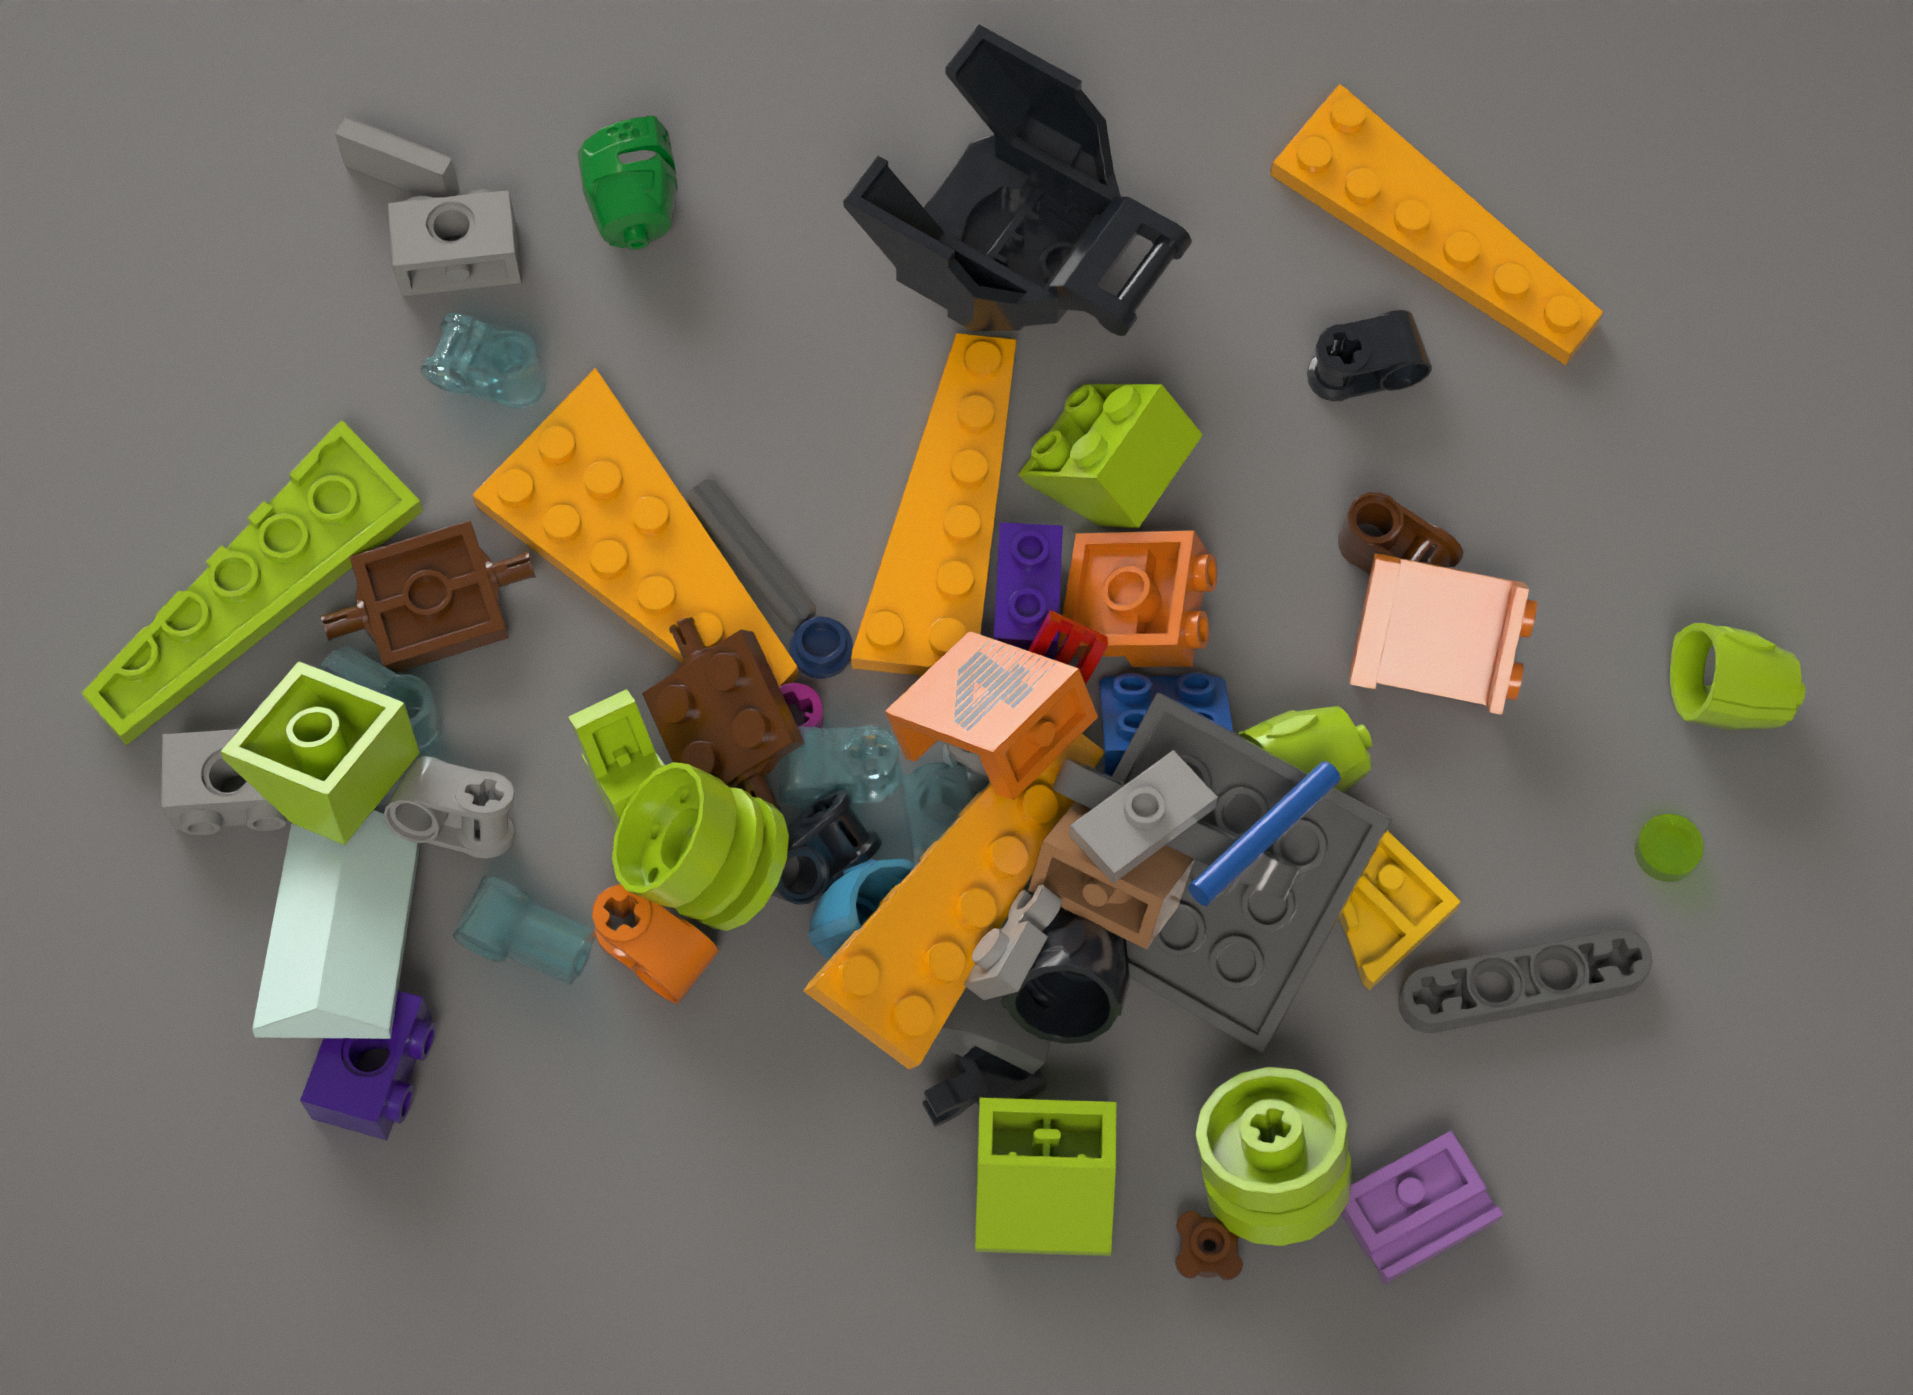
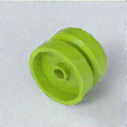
(1275, 1156)

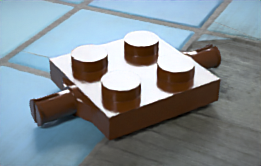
(428, 597)
(724, 710)

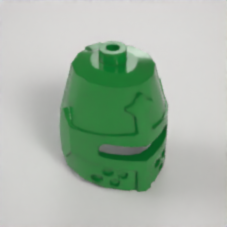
(632, 199)

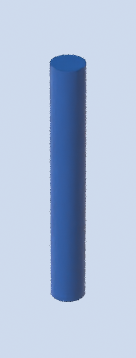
(1264, 833)

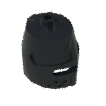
(1074, 983)

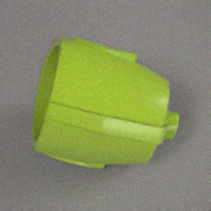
(1752, 681)
(1317, 736)

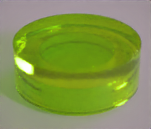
(1669, 847)

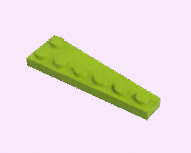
(289, 553)

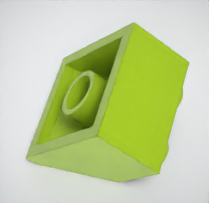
(324, 750)

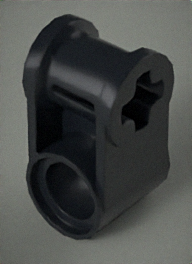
(1371, 355)
(826, 843)

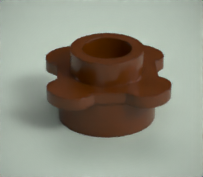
(1195, 1260)

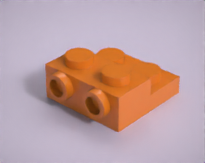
(1142, 594)

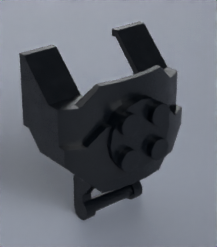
(1024, 213)

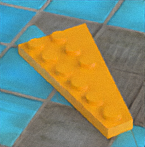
(616, 525)

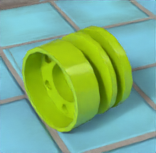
(700, 846)

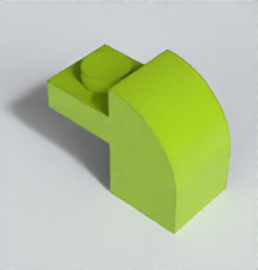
(615, 749)

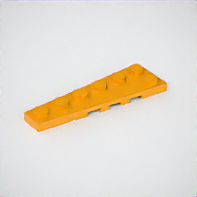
(1408, 206)
(942, 536)
(916, 950)

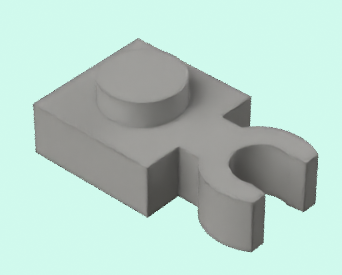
(1009, 952)

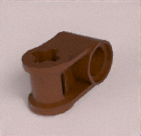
(1403, 535)

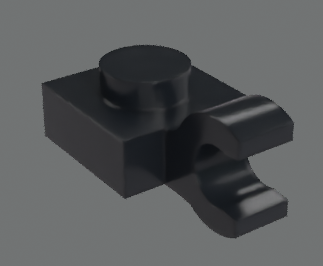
(980, 1077)

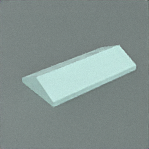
(338, 935)

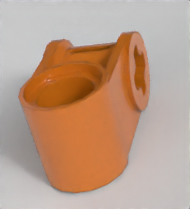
(660, 948)

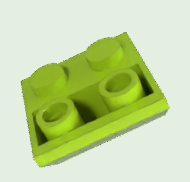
(1112, 452)
(1045, 1176)

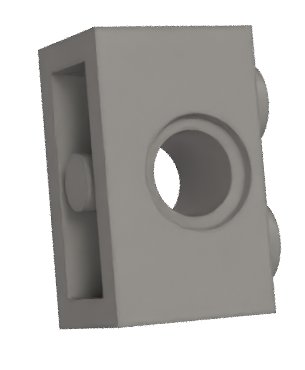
(478, 260)
(192, 786)

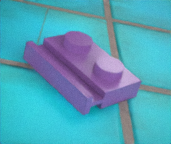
(1419, 1207)

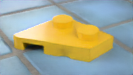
(1393, 910)

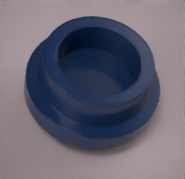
(821, 647)

